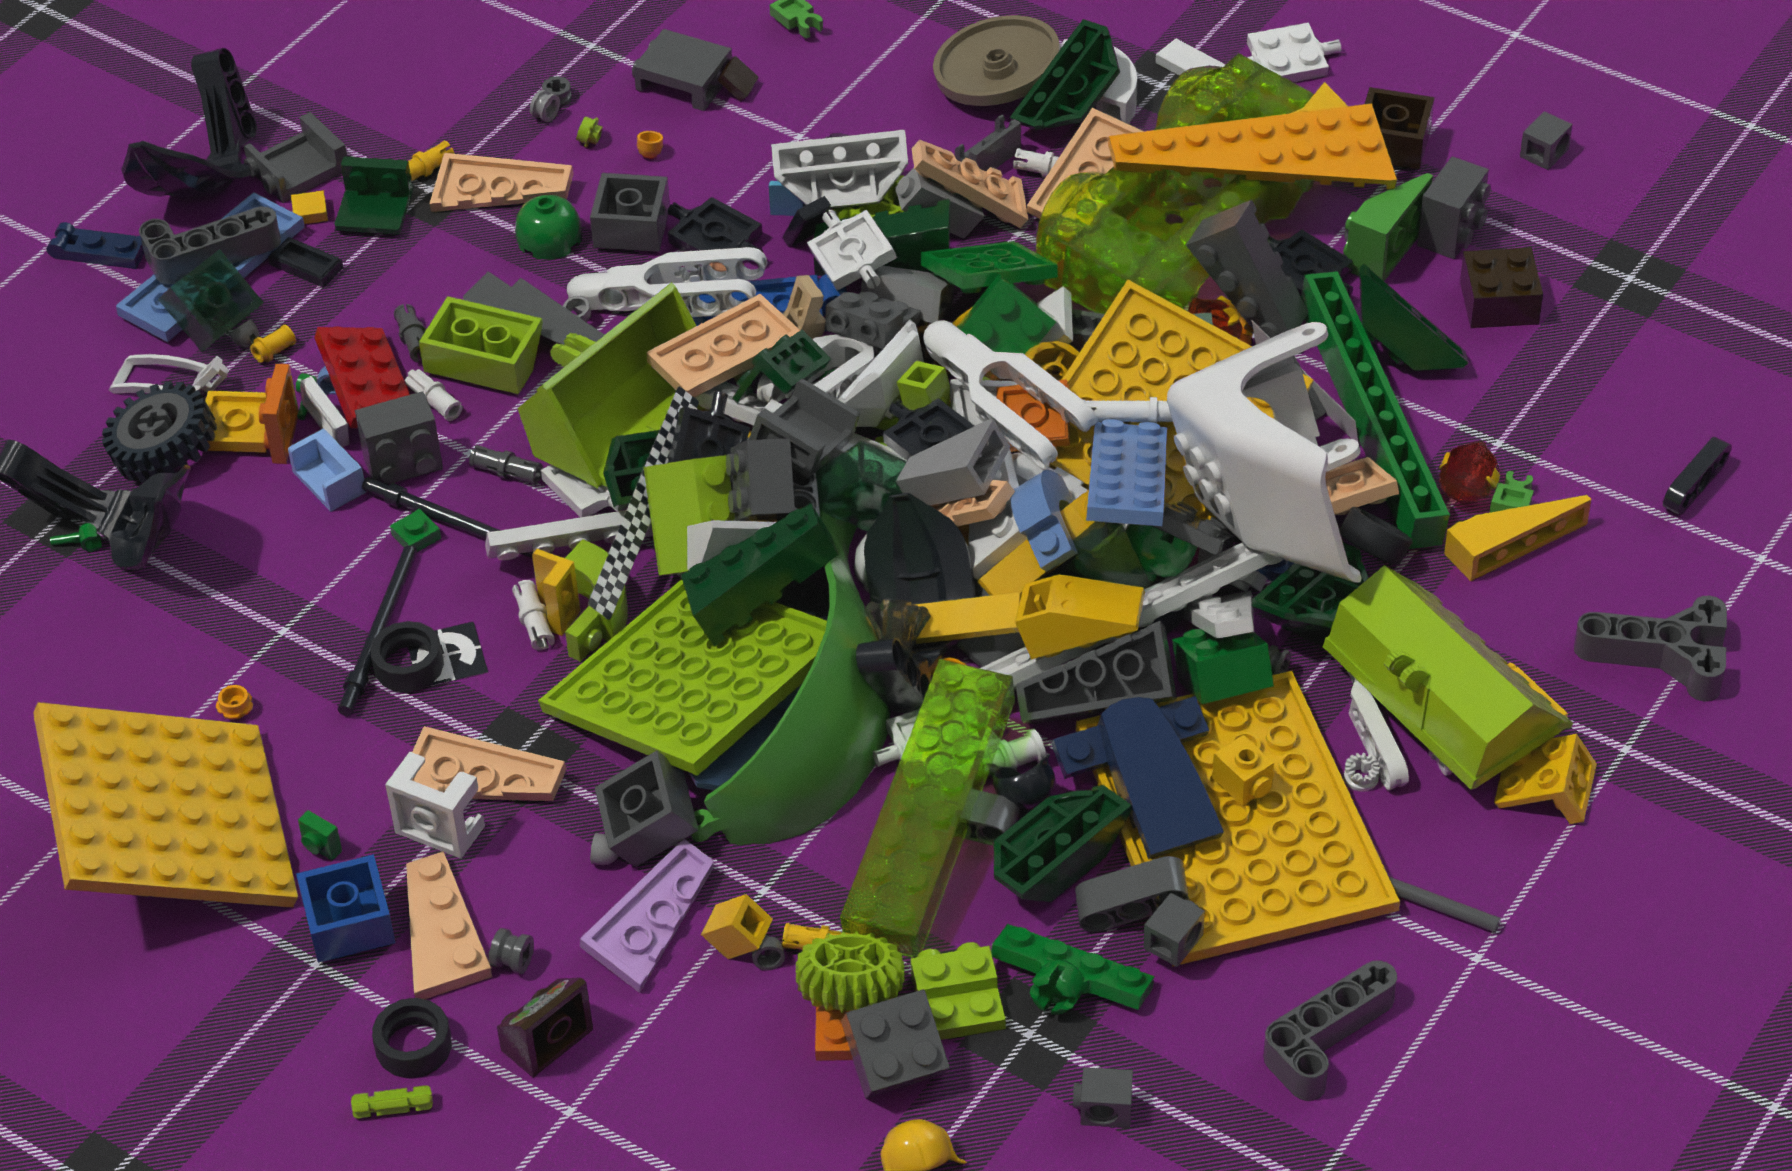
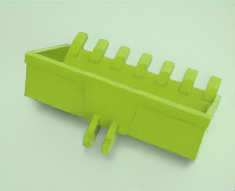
(604, 389)
(1439, 678)

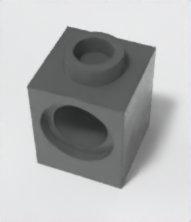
(1546, 140)
(1174, 929)
(1104, 1097)

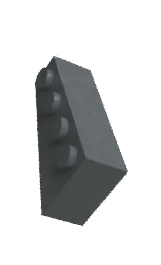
(1247, 270)
(1091, 683)

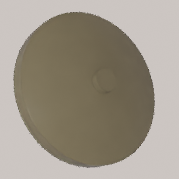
(995, 60)

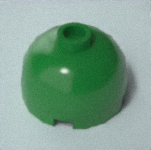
(548, 227)
(1160, 551)

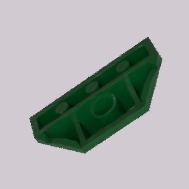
(1072, 80)
(1403, 328)
(625, 465)
(1306, 597)
(1059, 842)

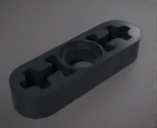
(1697, 475)

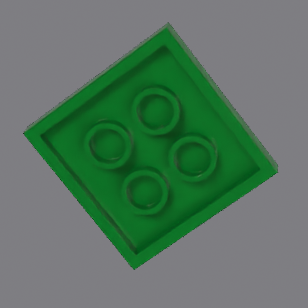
(980, 264)

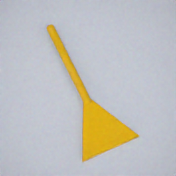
(1323, 99)

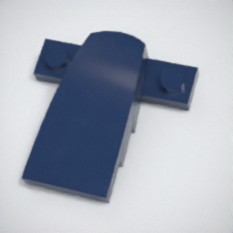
(1149, 769)

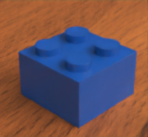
(346, 908)

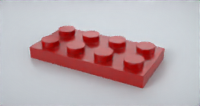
(360, 367)

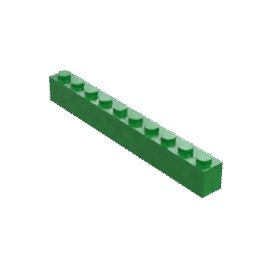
(1373, 405)

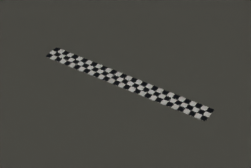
(636, 519)

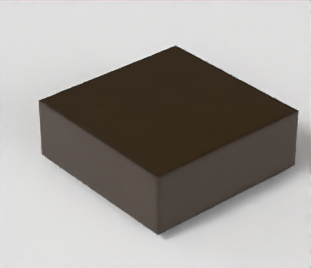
(737, 78)

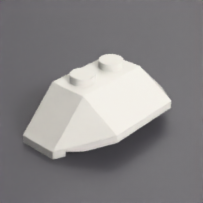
(843, 168)
(877, 385)

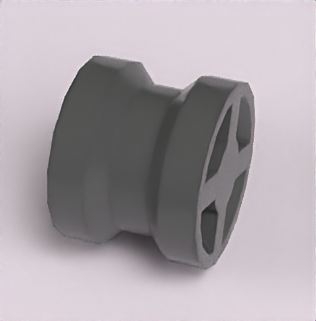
(511, 950)

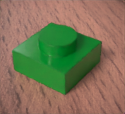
(416, 530)
(319, 835)

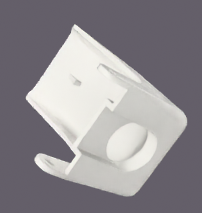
(1258, 470)

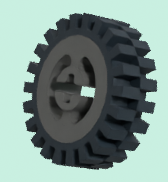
(159, 431)

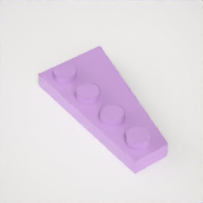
(645, 920)

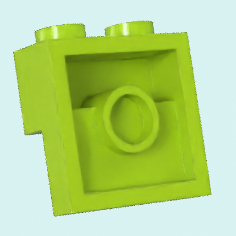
(960, 990)

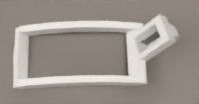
(205, 374)

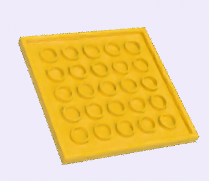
(1138, 355)
(163, 806)

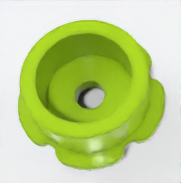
(589, 131)

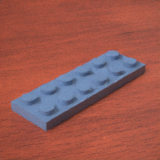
(148, 313)
(1127, 473)

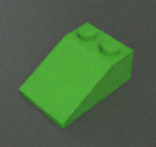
(1386, 227)

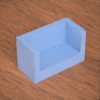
(326, 469)

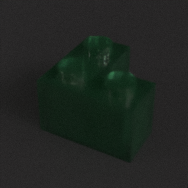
(1106, 556)

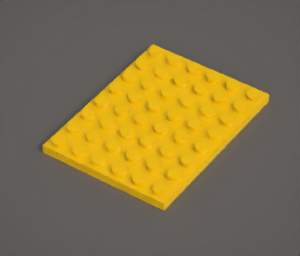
(1284, 859)

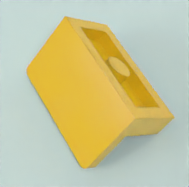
(556, 589)

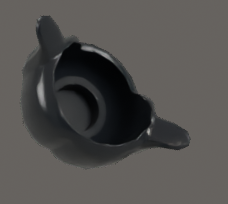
(1024, 789)

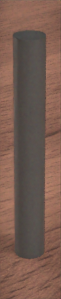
(1446, 905)

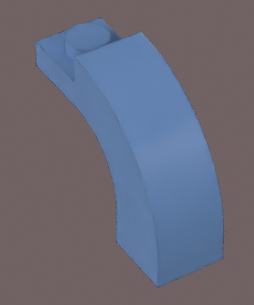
(1038, 517)

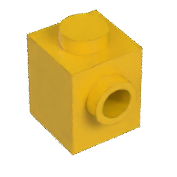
(1243, 770)
(737, 926)

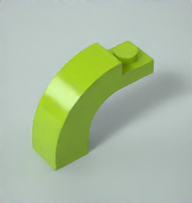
(920, 387)
(591, 626)

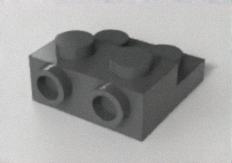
(868, 317)

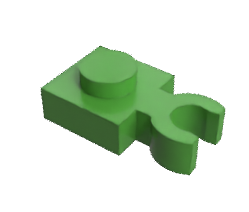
(796, 13)
(1512, 493)

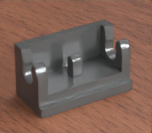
(994, 148)

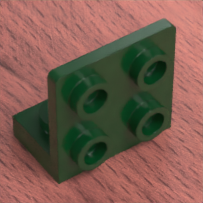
(374, 195)
(784, 365)

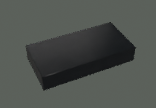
(804, 221)
(306, 262)

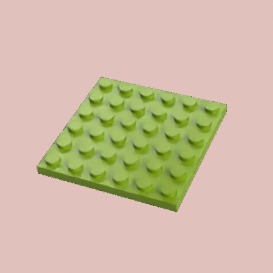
(679, 694)

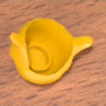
(917, 1147)

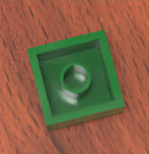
(1007, 319)
(1222, 666)

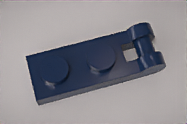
(95, 247)

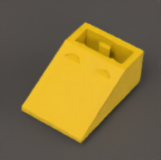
(1075, 613)

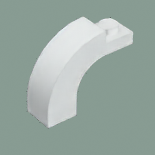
(1121, 96)

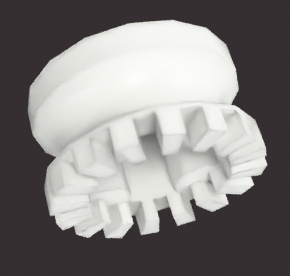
(1367, 765)

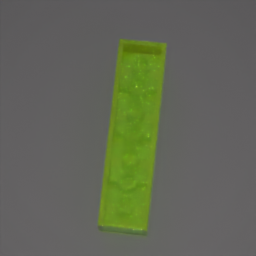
(929, 806)

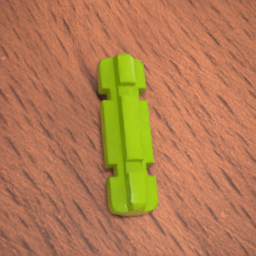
(391, 1101)

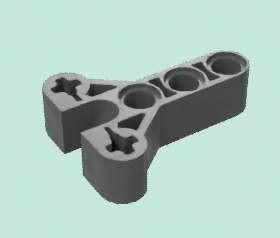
(1682, 645)

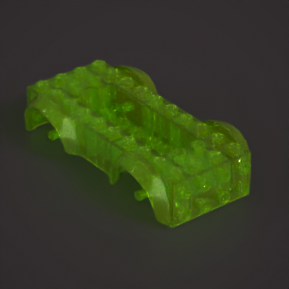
(1115, 223)

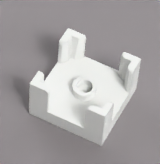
(430, 814)

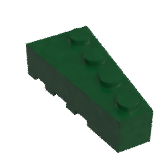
(908, 234)
(757, 571)

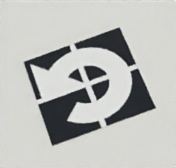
(460, 653)

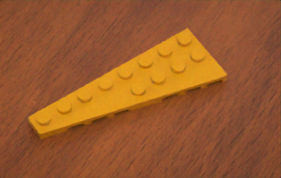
(1311, 145)

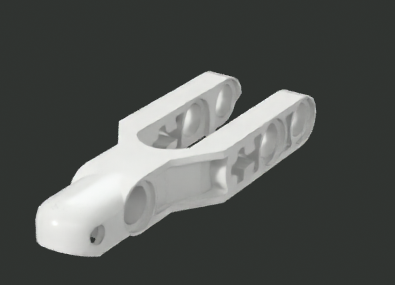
(633, 285)
(844, 352)
(971, 359)
(1378, 738)

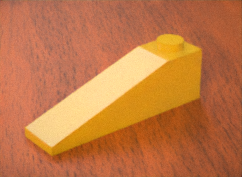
(1506, 535)
(1021, 564)

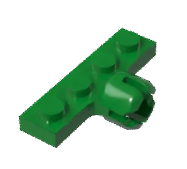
(1068, 972)

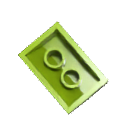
(481, 345)
(684, 496)

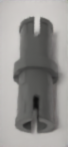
(409, 329)
(506, 464)

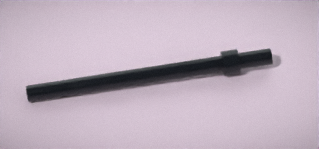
(399, 496)
(357, 680)

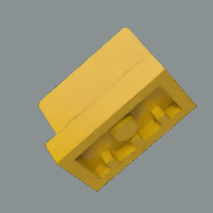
(1555, 771)

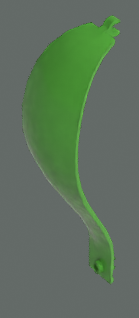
(822, 741)

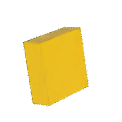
(310, 206)

